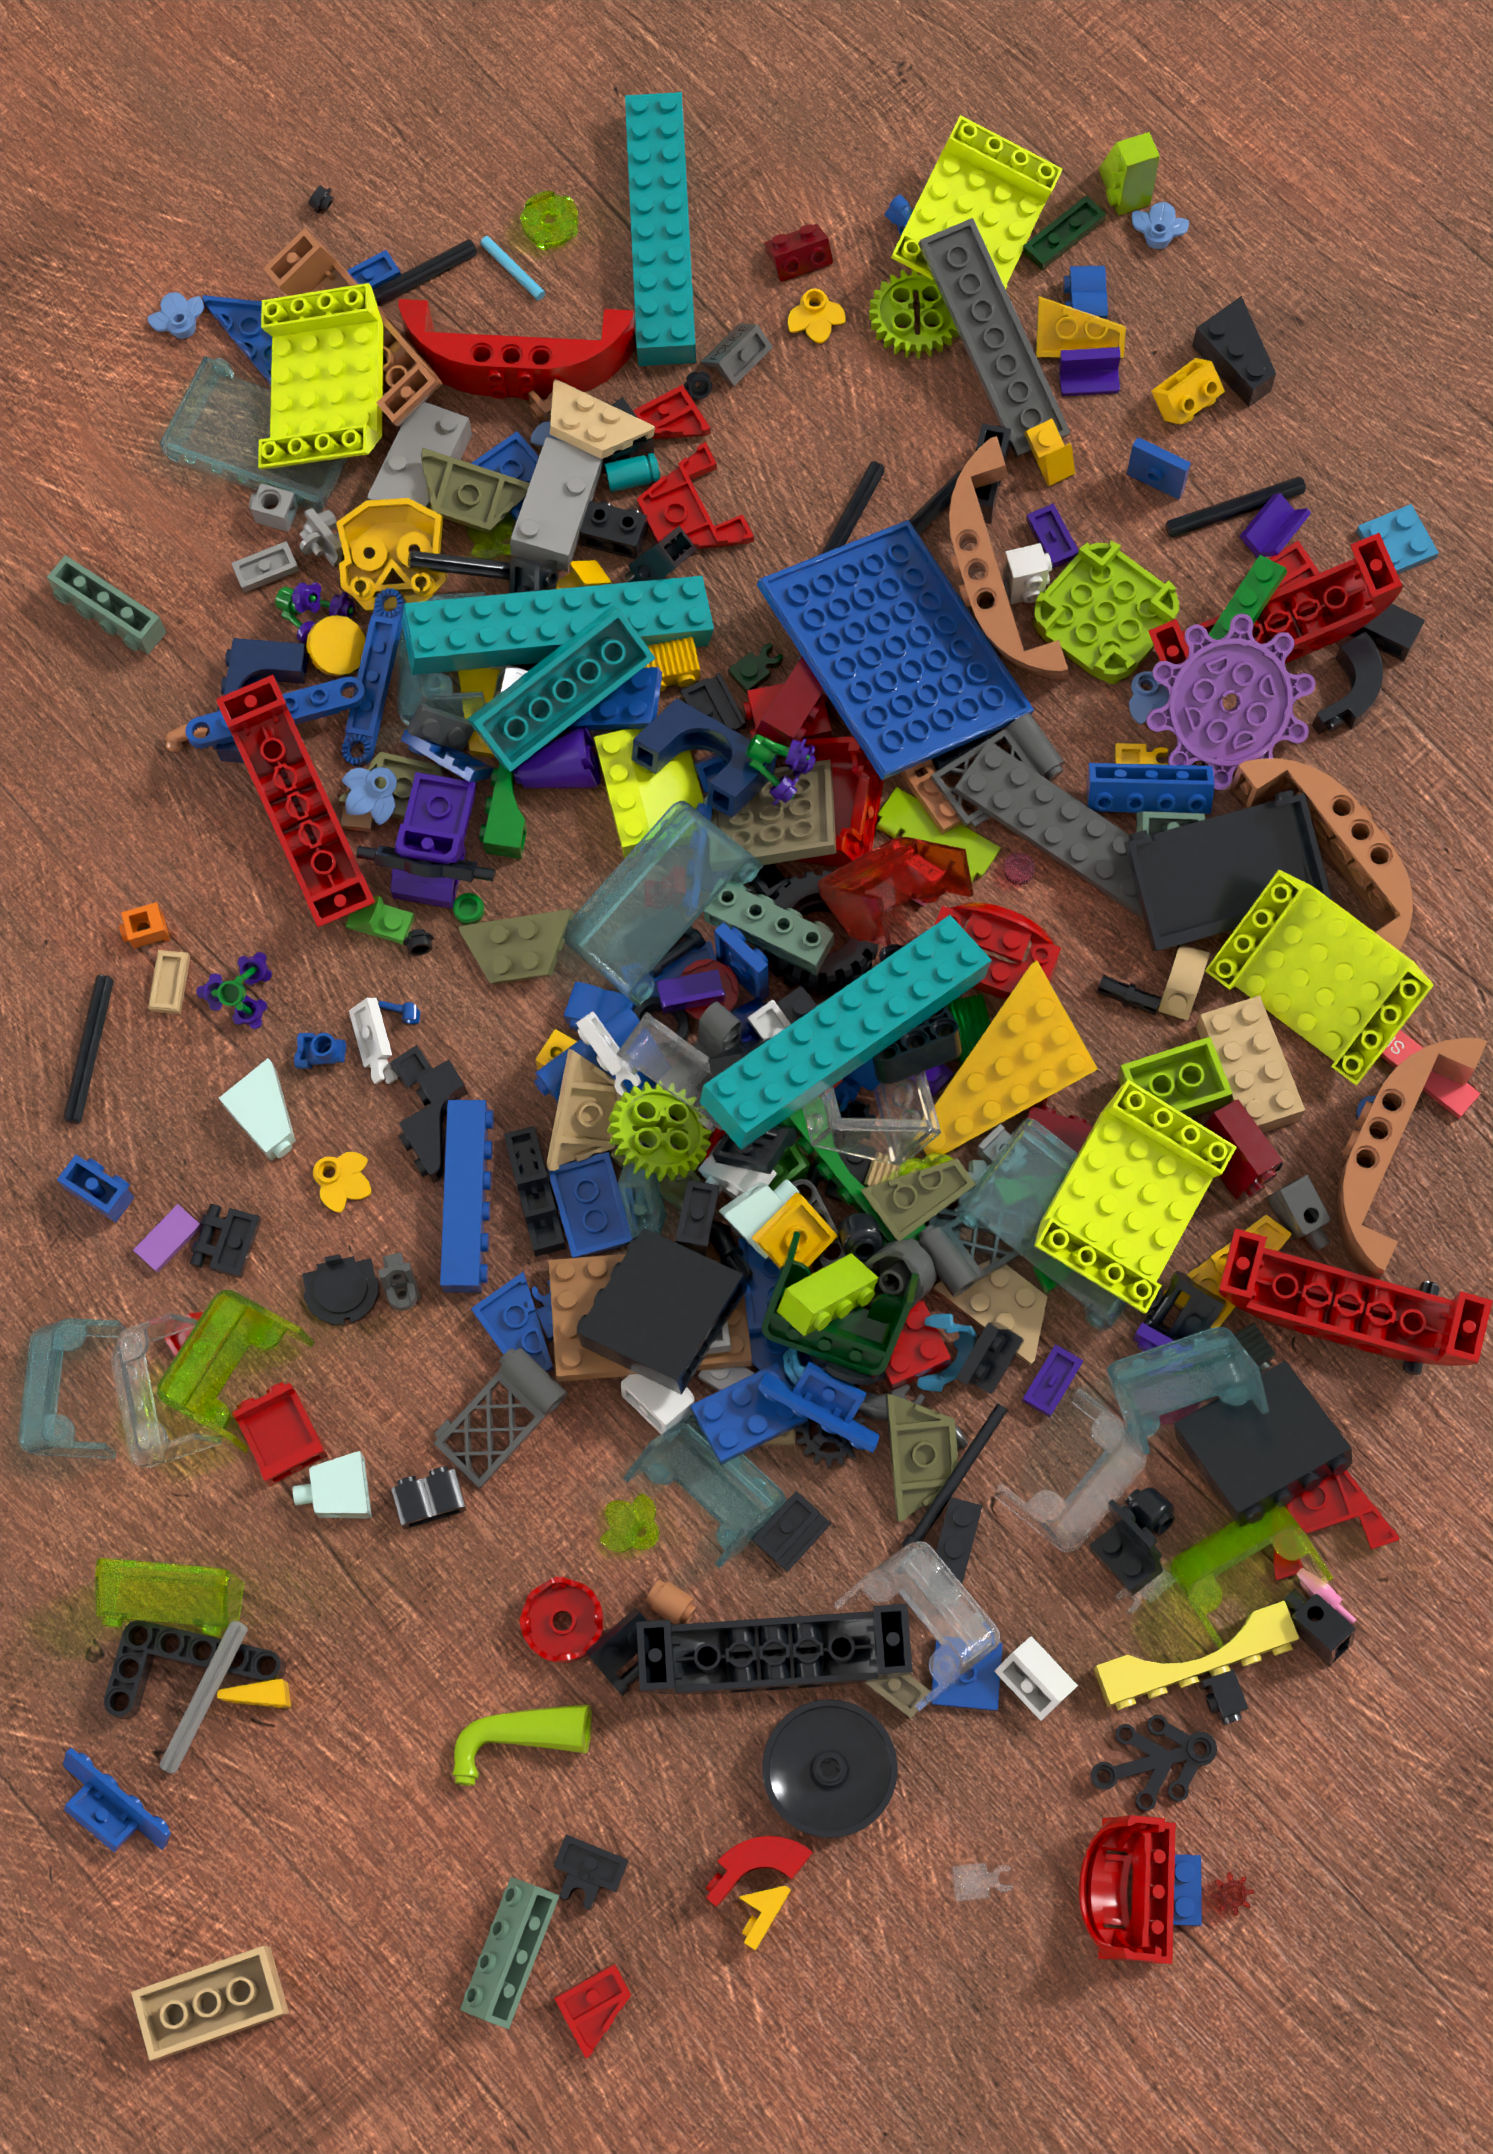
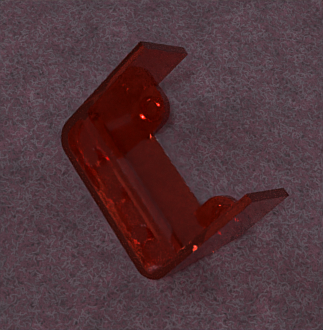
(888, 878)

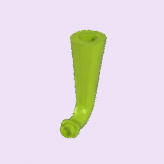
(551, 1727)

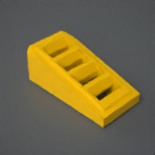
(267, 1694)

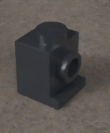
(1224, 1697)

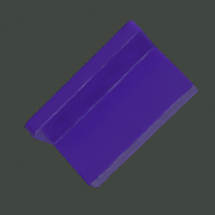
(1089, 371)
(1273, 526)
(690, 991)

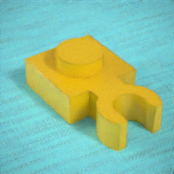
(1137, 754)

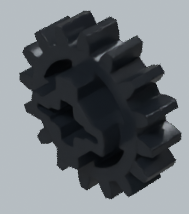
(820, 1442)

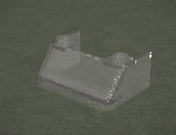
(669, 1063)
(144, 1435)
(1073, 1520)
(941, 1605)

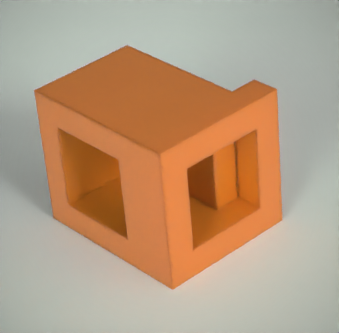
(140, 917)

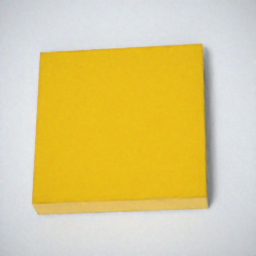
(794, 1216)

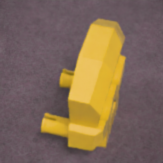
(391, 530)

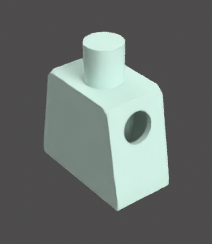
(755, 1208)
(337, 1488)

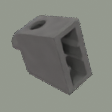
(1294, 1203)

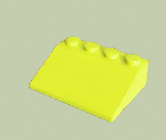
(635, 793)

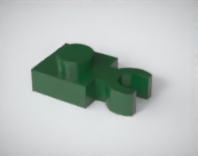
(753, 670)

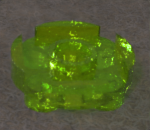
(549, 234)

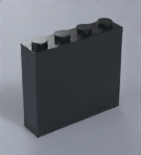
(661, 1310)
(1268, 1457)

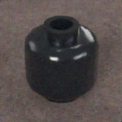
(860, 1236)
(1151, 1510)

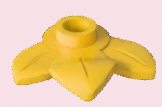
(817, 319)
(346, 1183)

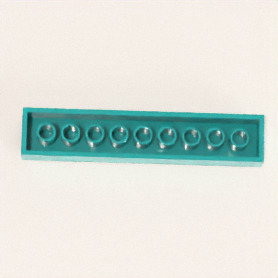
(660, 229)
(535, 623)
(844, 1032)

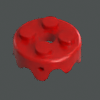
(555, 1597)

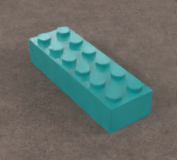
(561, 688)

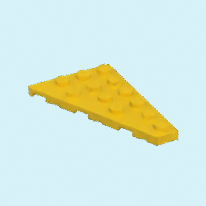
(1015, 1064)

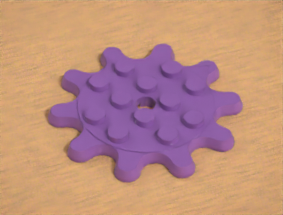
(1223, 667)

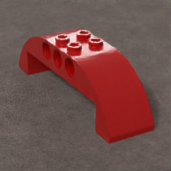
(518, 364)
(1314, 609)
(295, 801)
(1352, 1306)

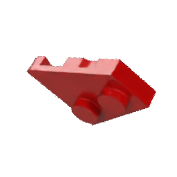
(593, 2006)

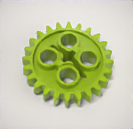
(888, 314)
(658, 1132)

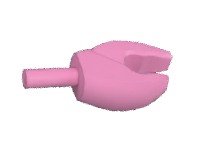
(1313, 1585)

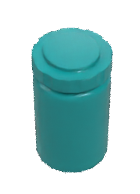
(632, 472)

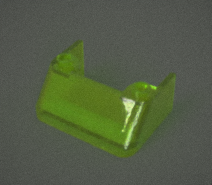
(212, 1355)
(1200, 1564)
(166, 1594)

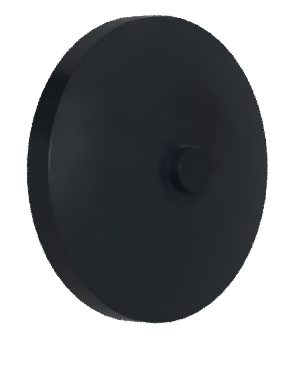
(829, 1768)

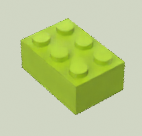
(1182, 1077)

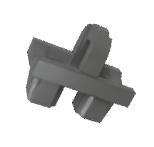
(399, 1282)

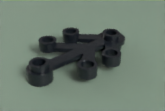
(1158, 1760)

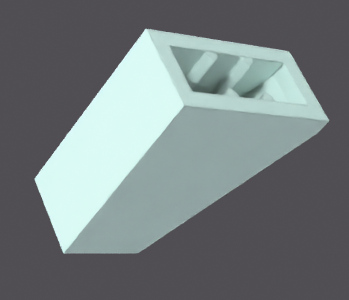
(261, 1110)

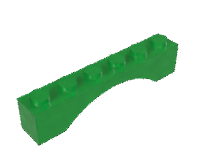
(505, 826)
(833, 1168)

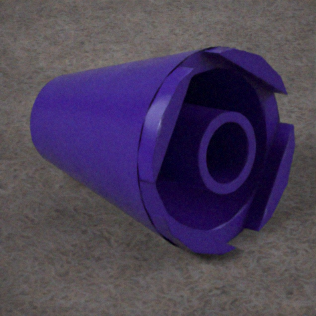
(562, 764)

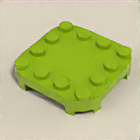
(1104, 611)

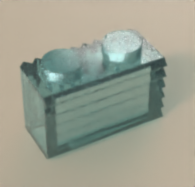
(641, 1201)

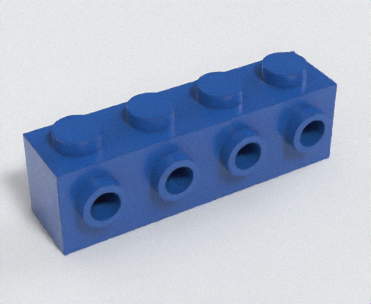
(1150, 788)

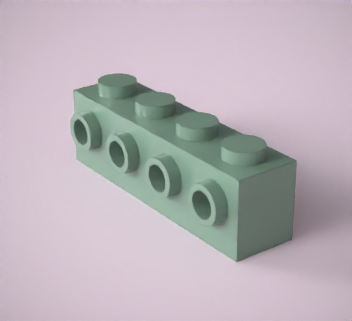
(107, 605)
(772, 927)
(509, 1953)

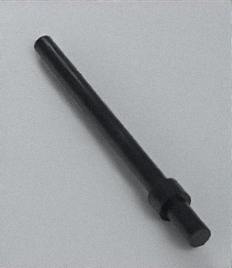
(957, 1475)

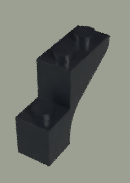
(425, 1128)

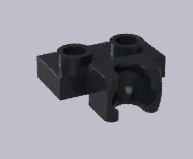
(588, 1869)

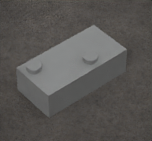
(402, 469)
(556, 504)

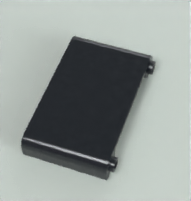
(1213, 870)

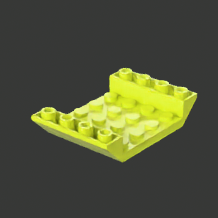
(985, 181)
(323, 376)
(1322, 973)
(1131, 1194)

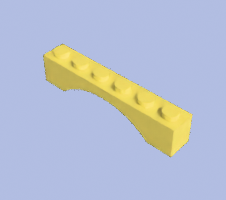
(1131, 1677)

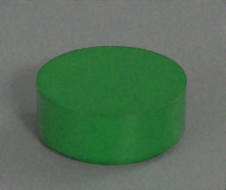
(468, 909)

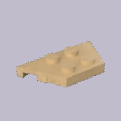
(593, 423)
(582, 1112)
(1003, 1299)

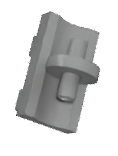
(319, 538)

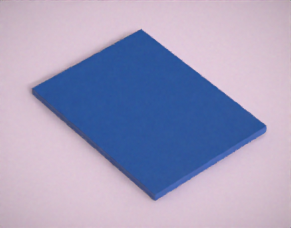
(894, 648)

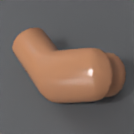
(177, 736)

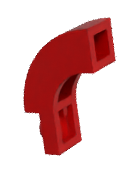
(756, 1853)

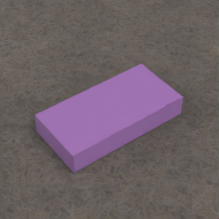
(167, 1238)

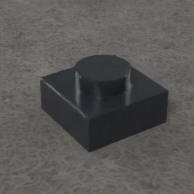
(410, 1066)

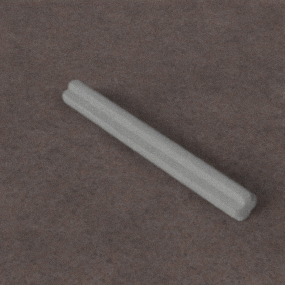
(203, 1696)

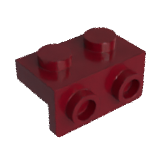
(799, 251)

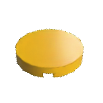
(336, 645)

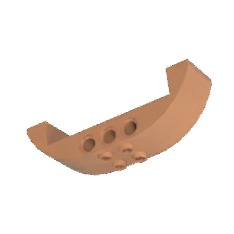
(407, 377)
(969, 526)
(1343, 833)
(1400, 1093)

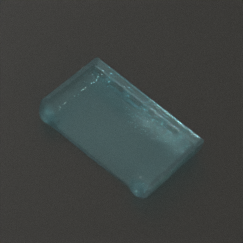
(220, 434)
(656, 898)
(1013, 1200)

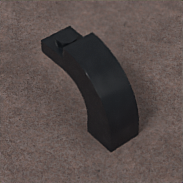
(1365, 672)

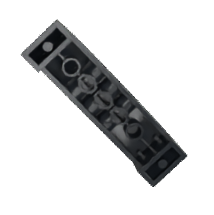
(774, 1652)

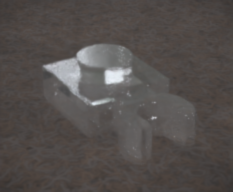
(1149, 1592)
(973, 1881)

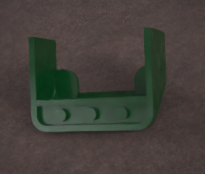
(857, 1341)

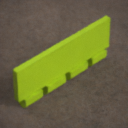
(906, 814)

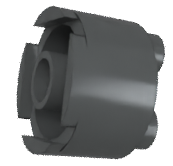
(895, 1266)

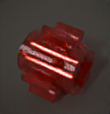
(1242, 1893)

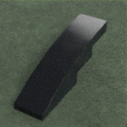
(534, 1191)

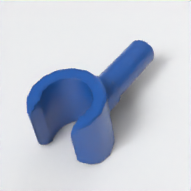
(409, 1011)

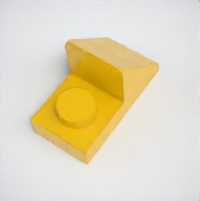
(1050, 452)
(583, 574)
(768, 1904)

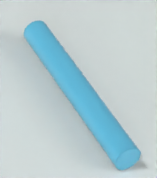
(524, 279)

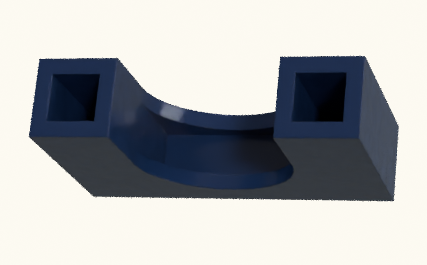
(255, 660)
(686, 728)

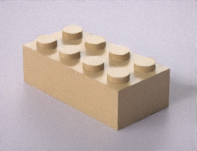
(1253, 1062)
(209, 2003)

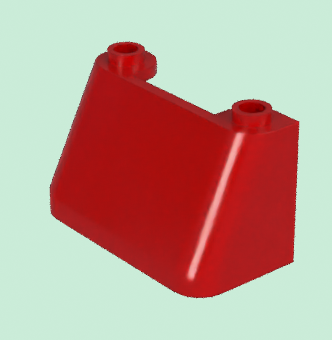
(856, 798)

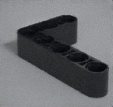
(922, 1048)
(185, 1654)

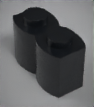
(428, 1498)

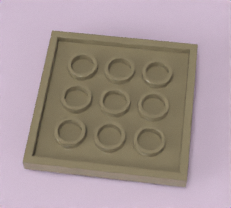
(789, 829)

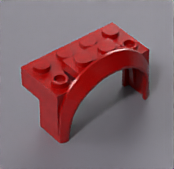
(1008, 936)
(1105, 1884)

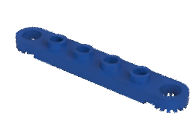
(375, 674)
(303, 705)

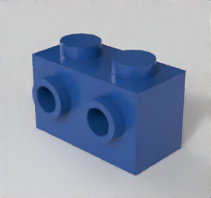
(96, 1188)

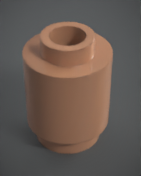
(671, 1602)

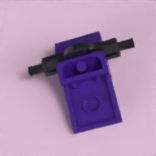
(430, 843)

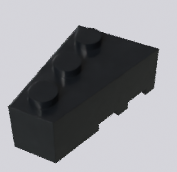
(1236, 352)

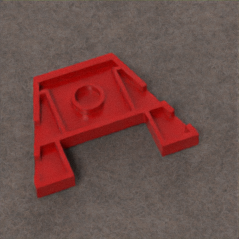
(676, 502)
(1329, 1504)

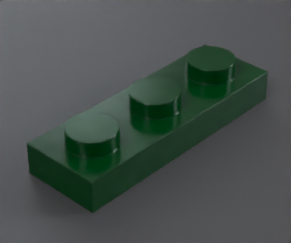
(1064, 232)

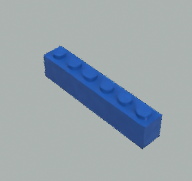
(465, 1196)

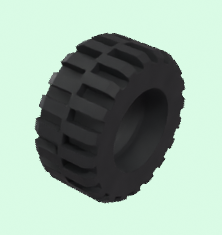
(839, 967)

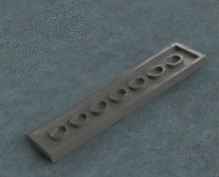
(991, 332)
(1051, 822)

